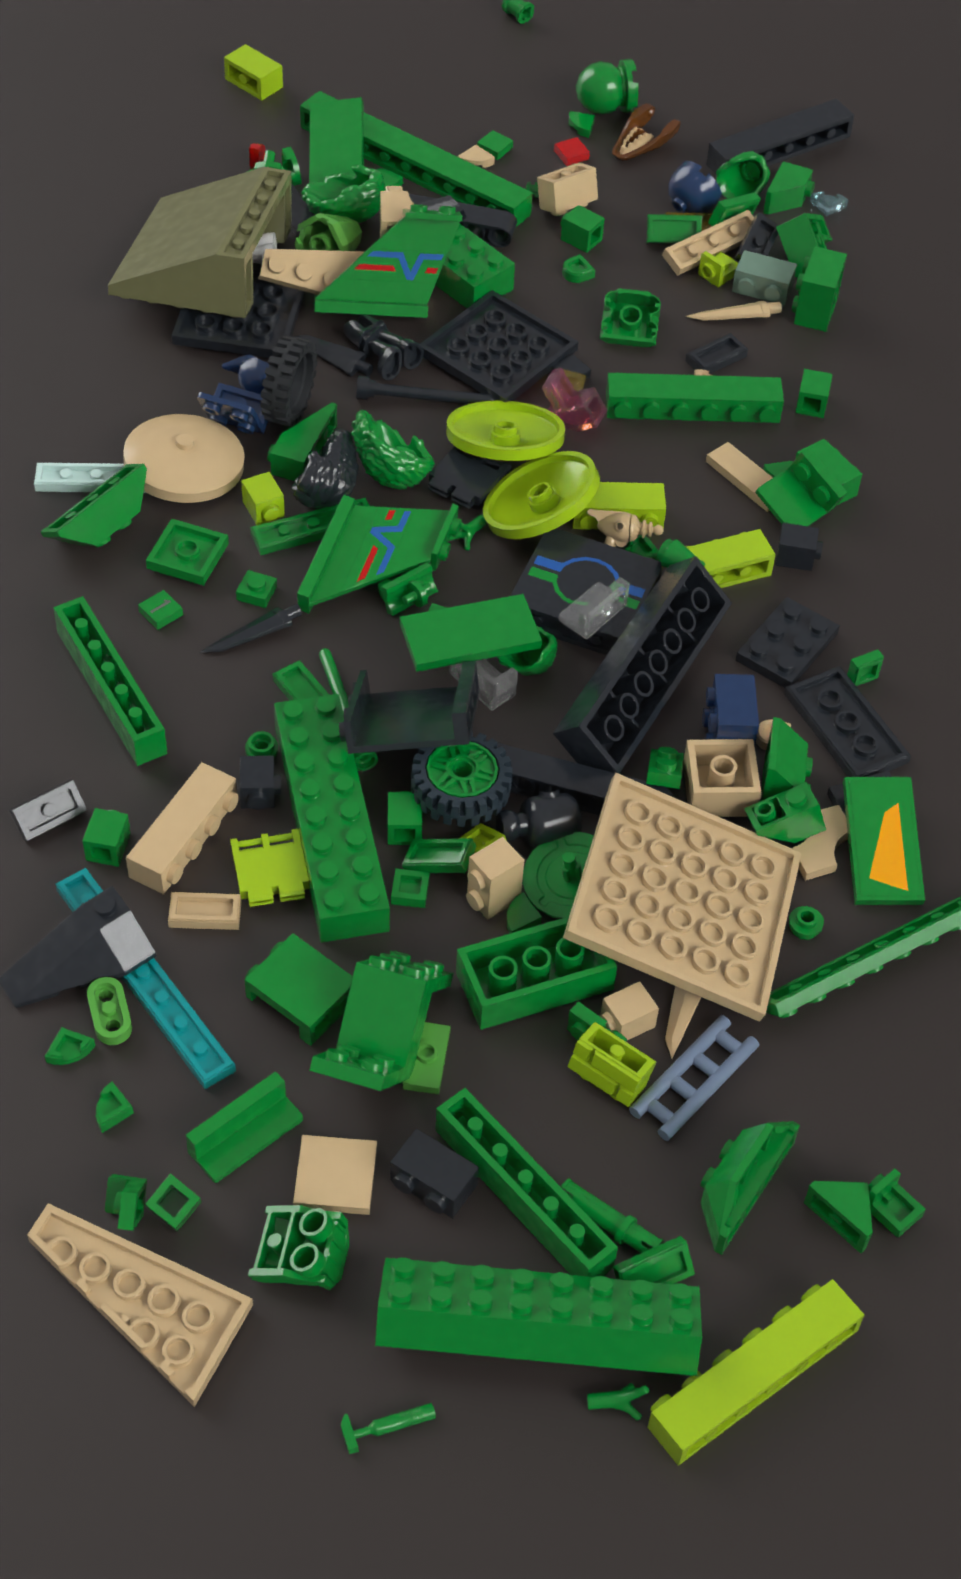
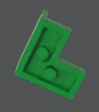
(801, 236)

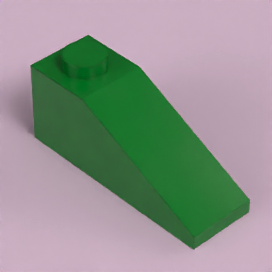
(294, 445)

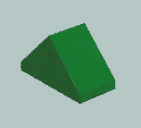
(844, 1208)

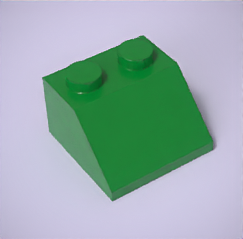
(784, 760)

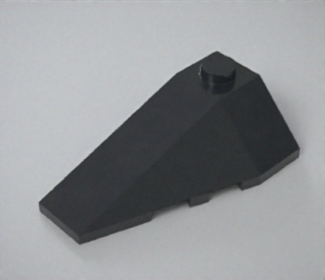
(89, 944)

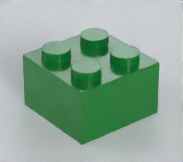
(818, 288)

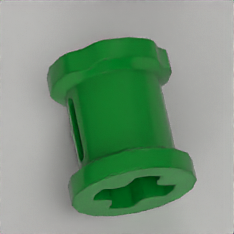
(519, 8)

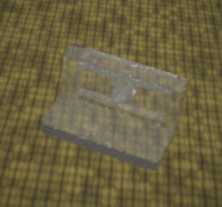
(595, 607)

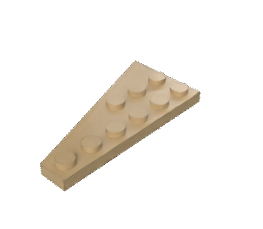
(157, 1305)

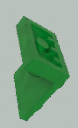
(802, 491)

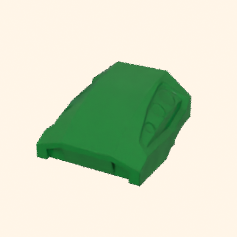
(302, 1247)

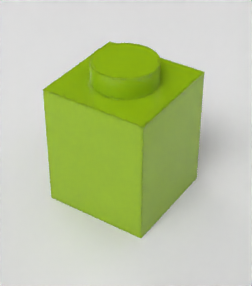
(263, 498)

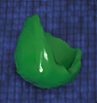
(743, 175)
(533, 661)

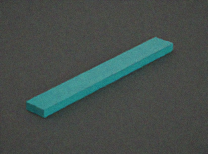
(162, 1000)

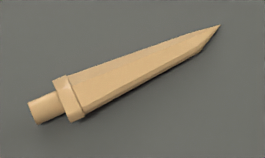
(750, 310)
(681, 1013)

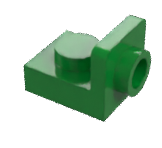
(127, 1199)

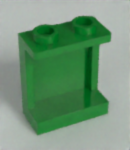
(301, 986)

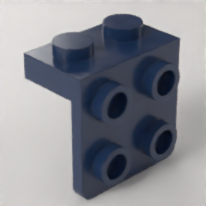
(234, 407)

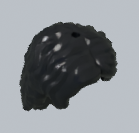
(328, 474)

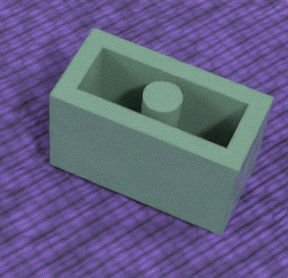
(764, 277)

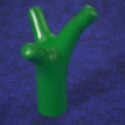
(468, 530)
(618, 1399)

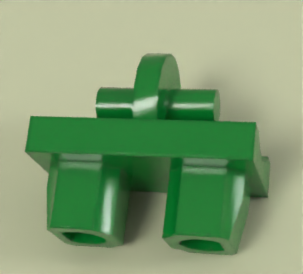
(408, 589)

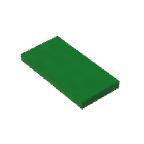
(336, 137)
(470, 632)

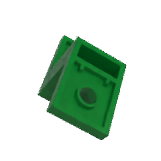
(383, 1021)

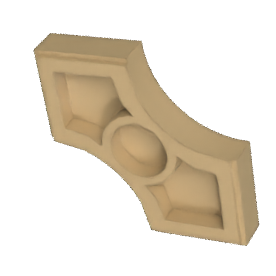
(818, 850)

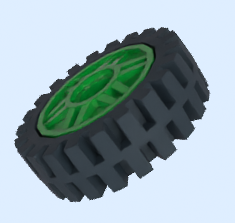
(462, 780)

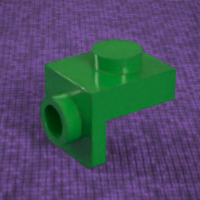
(893, 1204)

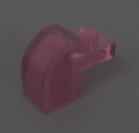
(577, 409)

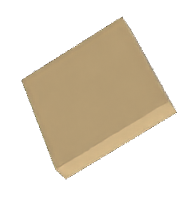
(335, 1174)

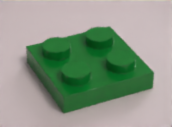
(187, 552)

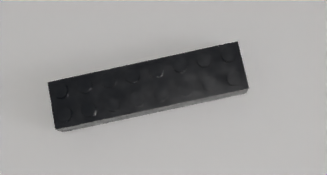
(643, 667)

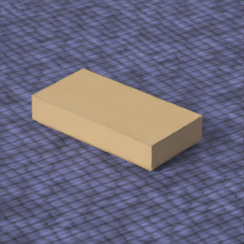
(204, 911)

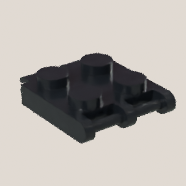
(466, 477)

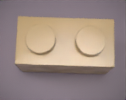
(567, 188)
(494, 878)

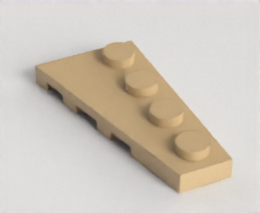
(305, 269)

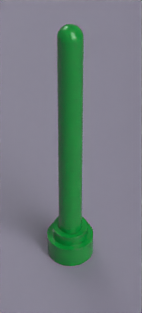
(365, 760)

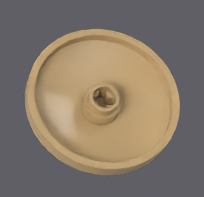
(186, 457)

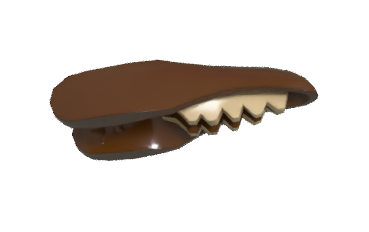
(636, 141)

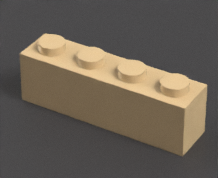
(182, 828)

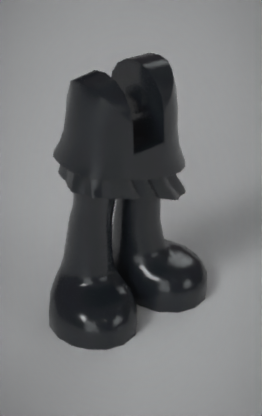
(393, 350)

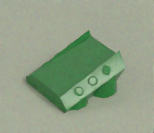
(630, 318)

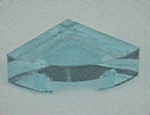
(827, 203)

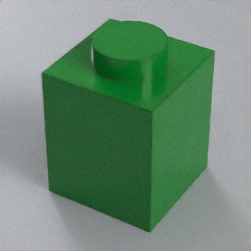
(582, 228)
(814, 393)
(403, 818)
(106, 837)
(173, 1202)

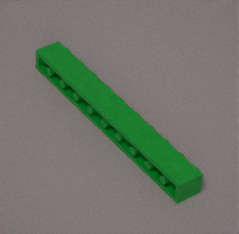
(433, 167)

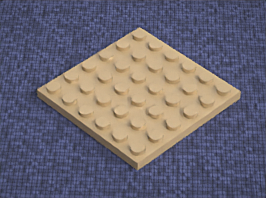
(685, 897)

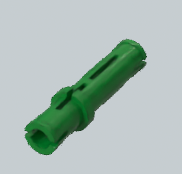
(623, 1228)

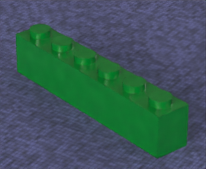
(694, 397)
(110, 681)
(525, 1187)

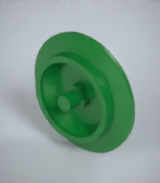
(555, 872)

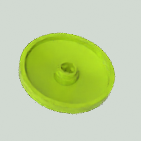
(505, 430)
(541, 495)

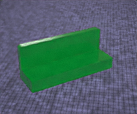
(243, 1128)

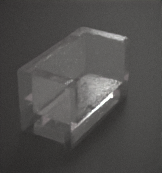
(494, 686)

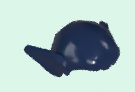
(250, 372)

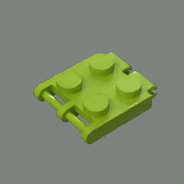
(270, 868)

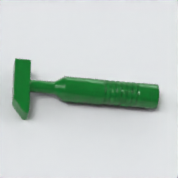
(385, 1424)

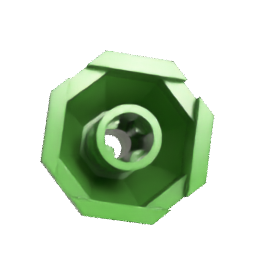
(328, 233)

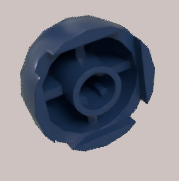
(693, 190)

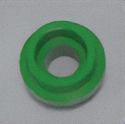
(261, 744)
(803, 929)

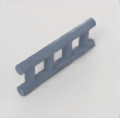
(695, 1097)

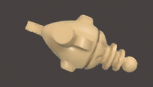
(622, 527)

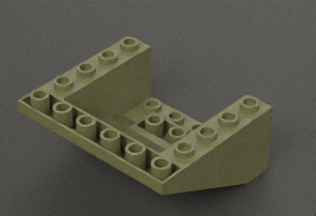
(203, 243)

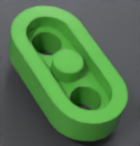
(109, 1013)

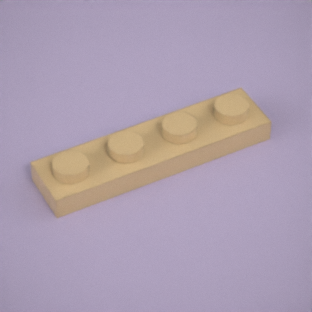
(716, 239)

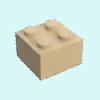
(721, 776)

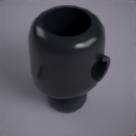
(541, 819)

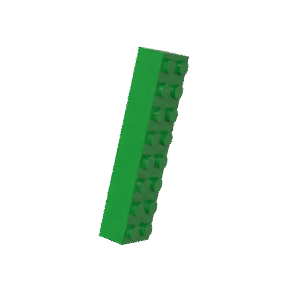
(331, 819)
(539, 1316)

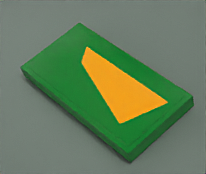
(883, 841)

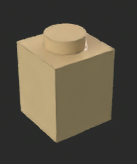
(630, 1011)

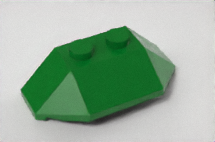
(103, 510)
(742, 1177)

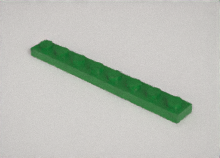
(865, 959)

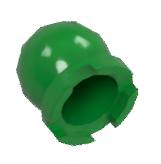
(605, 87)

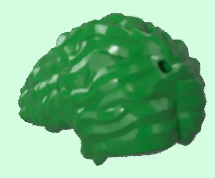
(346, 194)
(387, 455)

